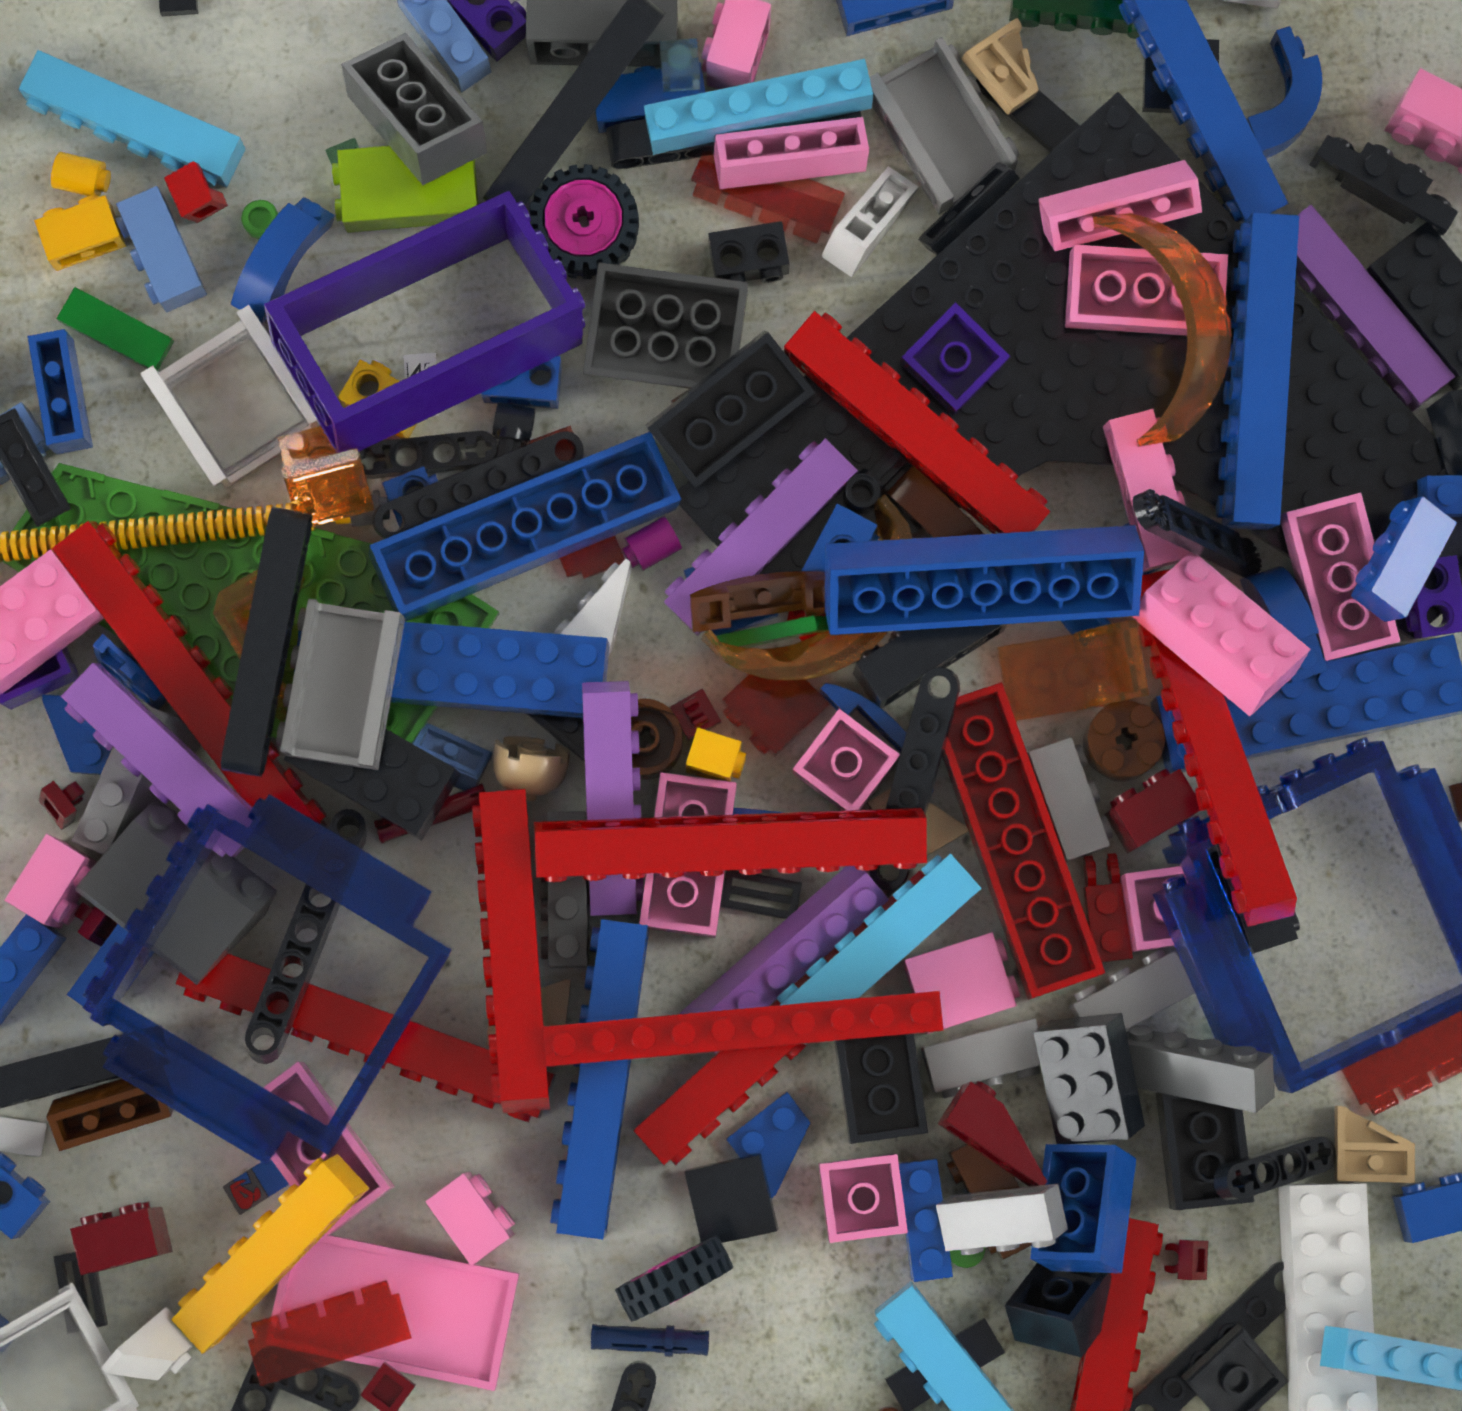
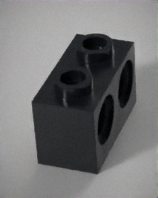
(746, 244)

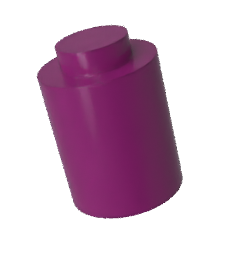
(651, 544)

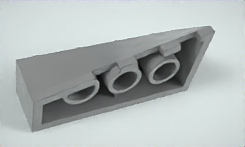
(121, 795)

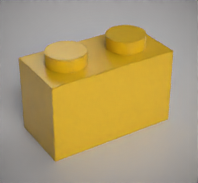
(79, 232)

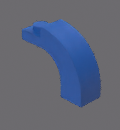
(1303, 87)
(279, 253)
(1284, 601)

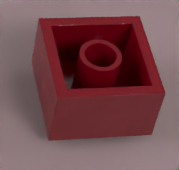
(1152, 811)
(120, 1240)

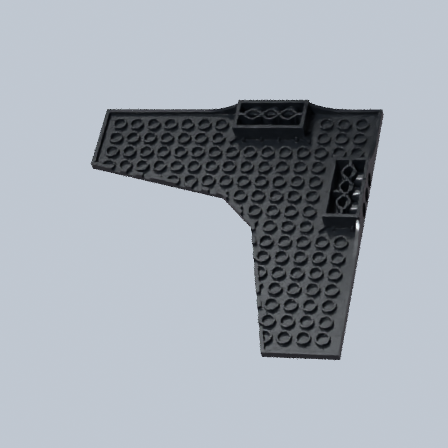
(1066, 383)

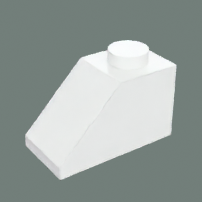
(151, 1350)

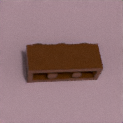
(102, 1113)
(981, 1175)

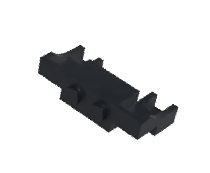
(1386, 182)

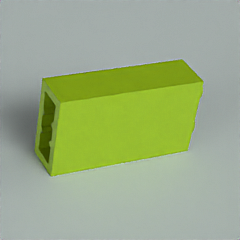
(385, 194)

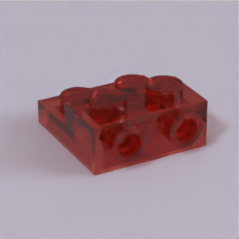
(773, 710)

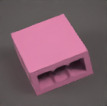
(968, 979)

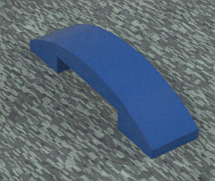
(850, 701)

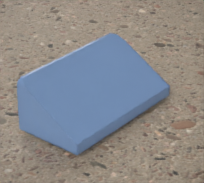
(461, 754)

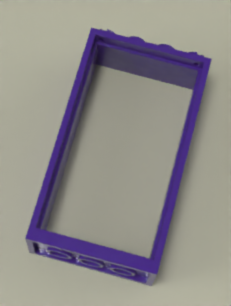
(454, 378)

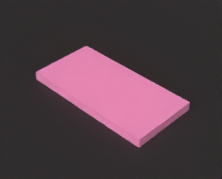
(452, 1308)

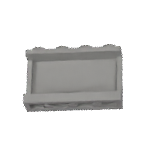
(941, 124)
(341, 685)

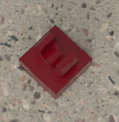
(695, 712)
(61, 803)
(96, 924)
(1191, 1259)
(388, 1389)

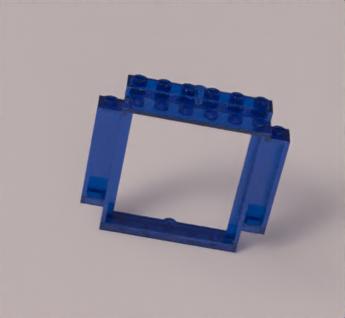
(1219, 955)
(193, 1079)

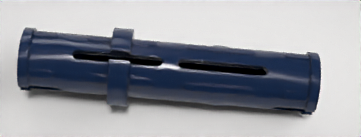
(656, 1340)

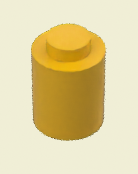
(79, 174)

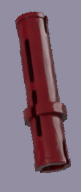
(454, 806)

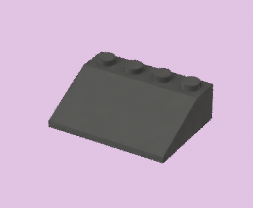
(662, 325)
(213, 914)

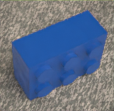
(1096, 1204)

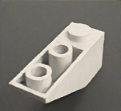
(601, 610)

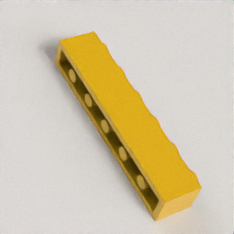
(269, 1253)

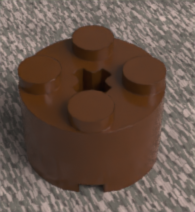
(1135, 722)
(665, 733)

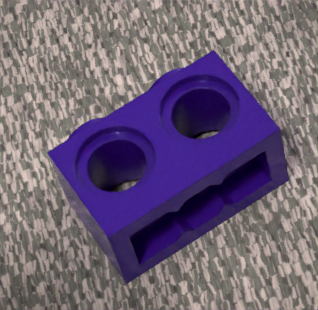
(483, 17)
(1444, 596)

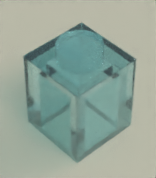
(680, 65)

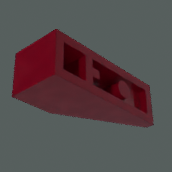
(989, 1129)

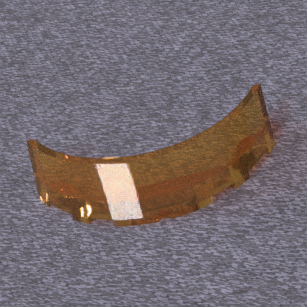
(1205, 317)
(822, 652)

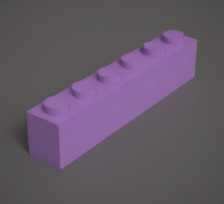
(1366, 313)
(770, 524)
(152, 750)
(611, 780)
(794, 944)

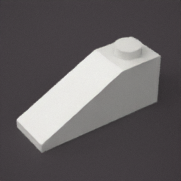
(868, 221)

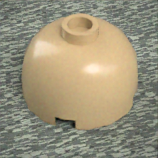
(529, 765)

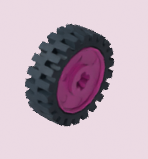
(608, 209)
(674, 1278)

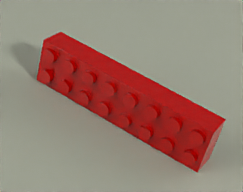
(912, 428)
(1017, 845)
(513, 947)

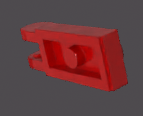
(1107, 911)

